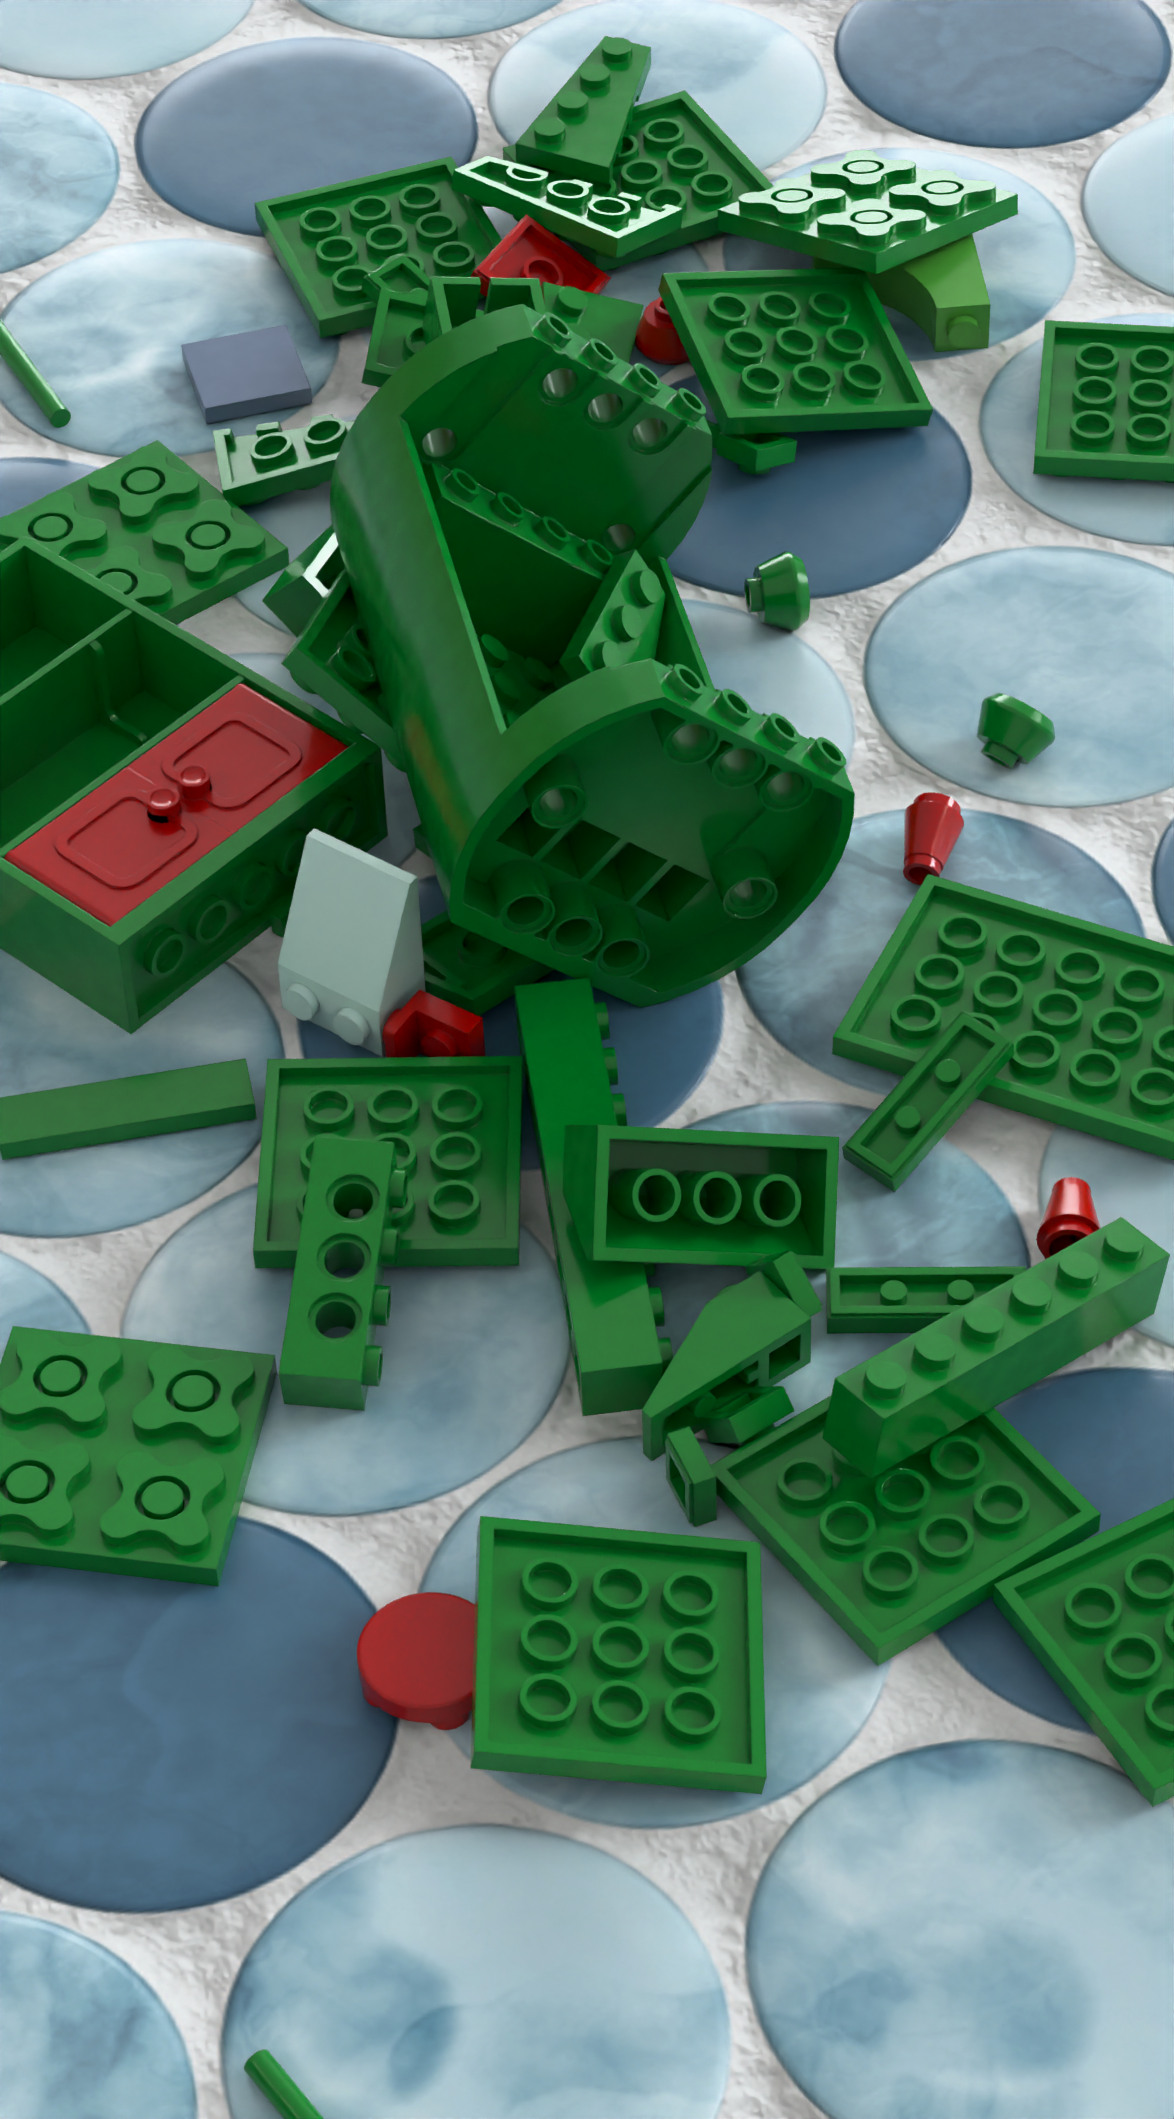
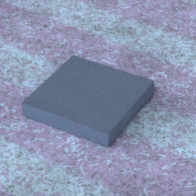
(246, 374)

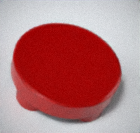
(420, 1659)

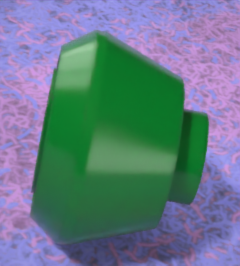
(779, 591)
(1012, 730)

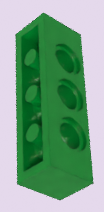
(342, 1178)

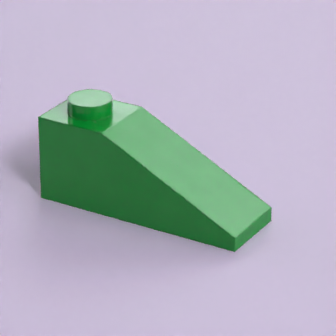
(738, 1342)

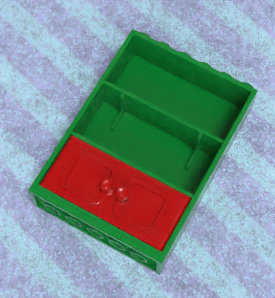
(150, 791)

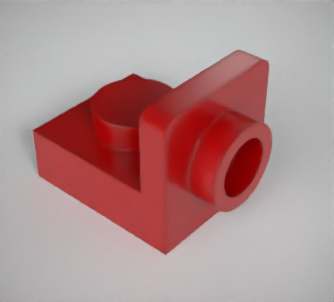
(433, 1029)

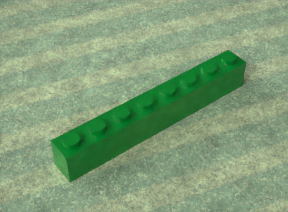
(604, 1302)

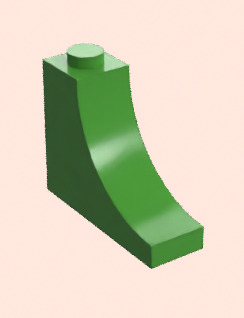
(938, 292)

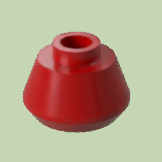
(658, 337)

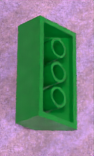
(701, 1195)

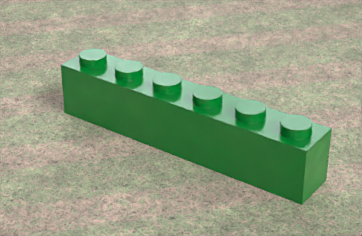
(994, 1347)

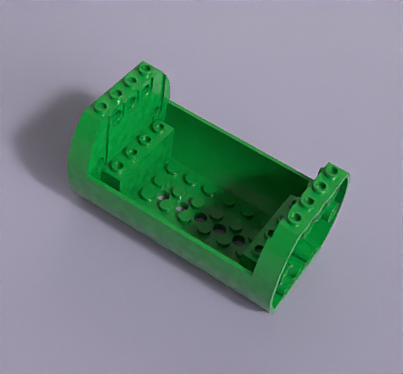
(594, 819)

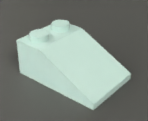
(350, 942)

